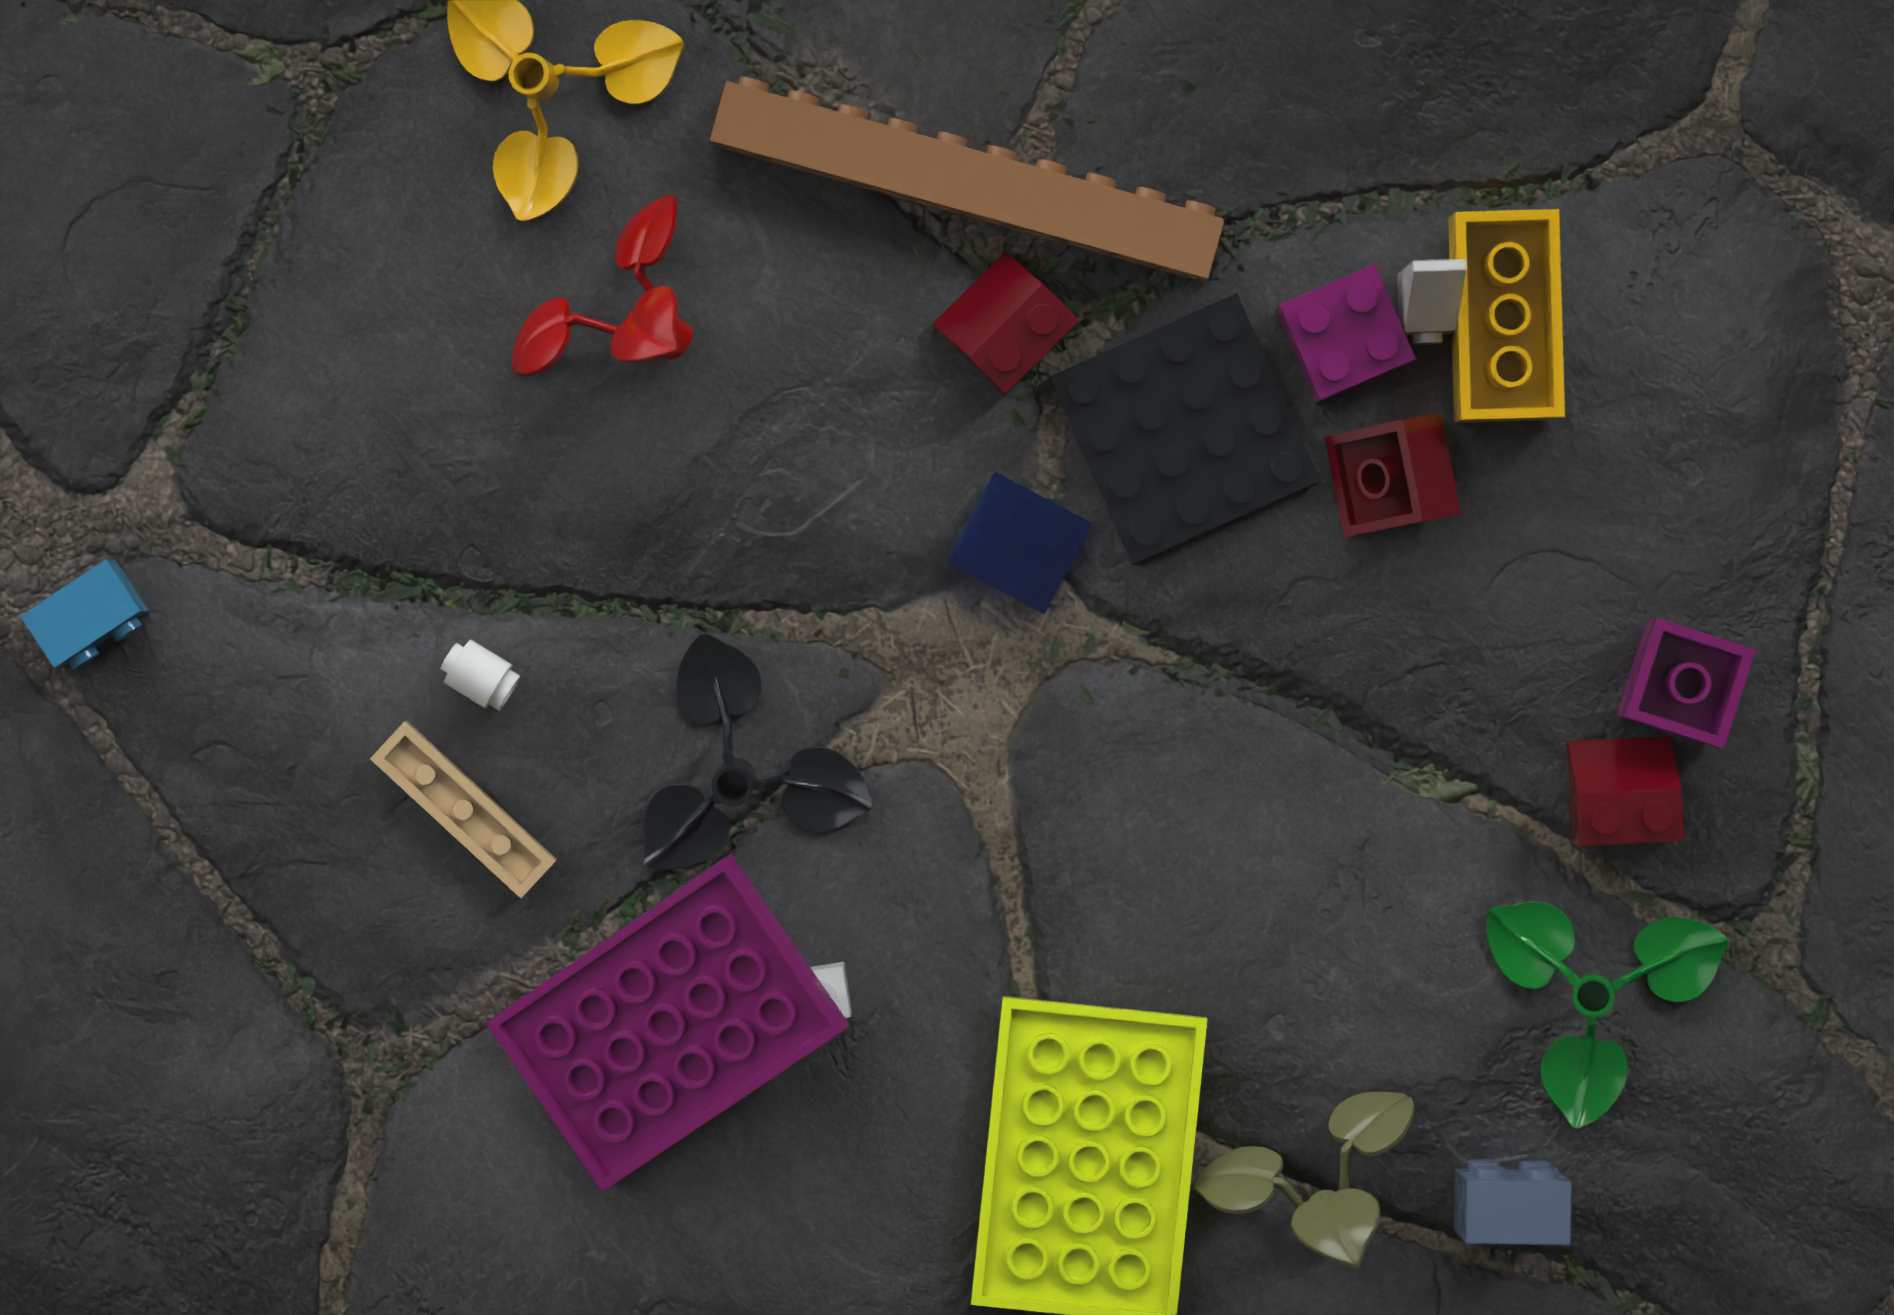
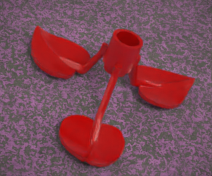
(651, 326)

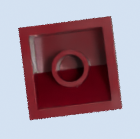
(1006, 323)
(1392, 475)
(1624, 791)

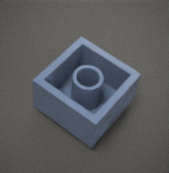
(1512, 1204)

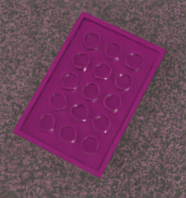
(667, 1023)

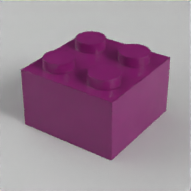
(1345, 333)
(1685, 682)

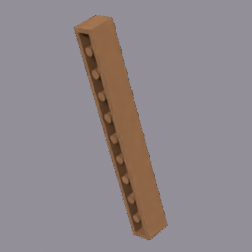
(966, 180)

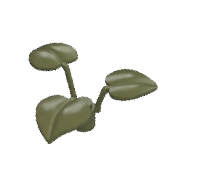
(1331, 1222)

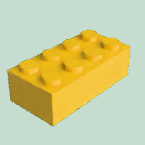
(1509, 317)

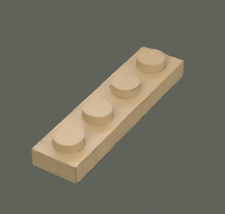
(463, 809)

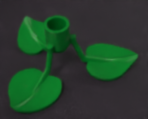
(1531, 943)

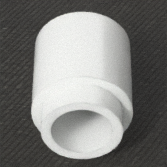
(479, 675)

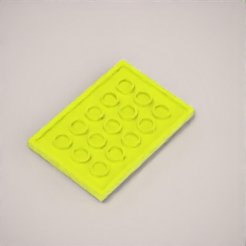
(1088, 1159)

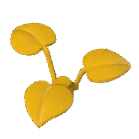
(488, 40)

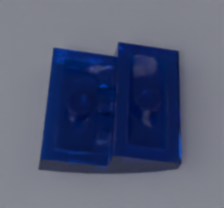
(1019, 542)

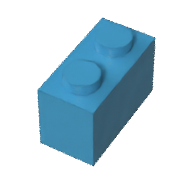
(85, 615)

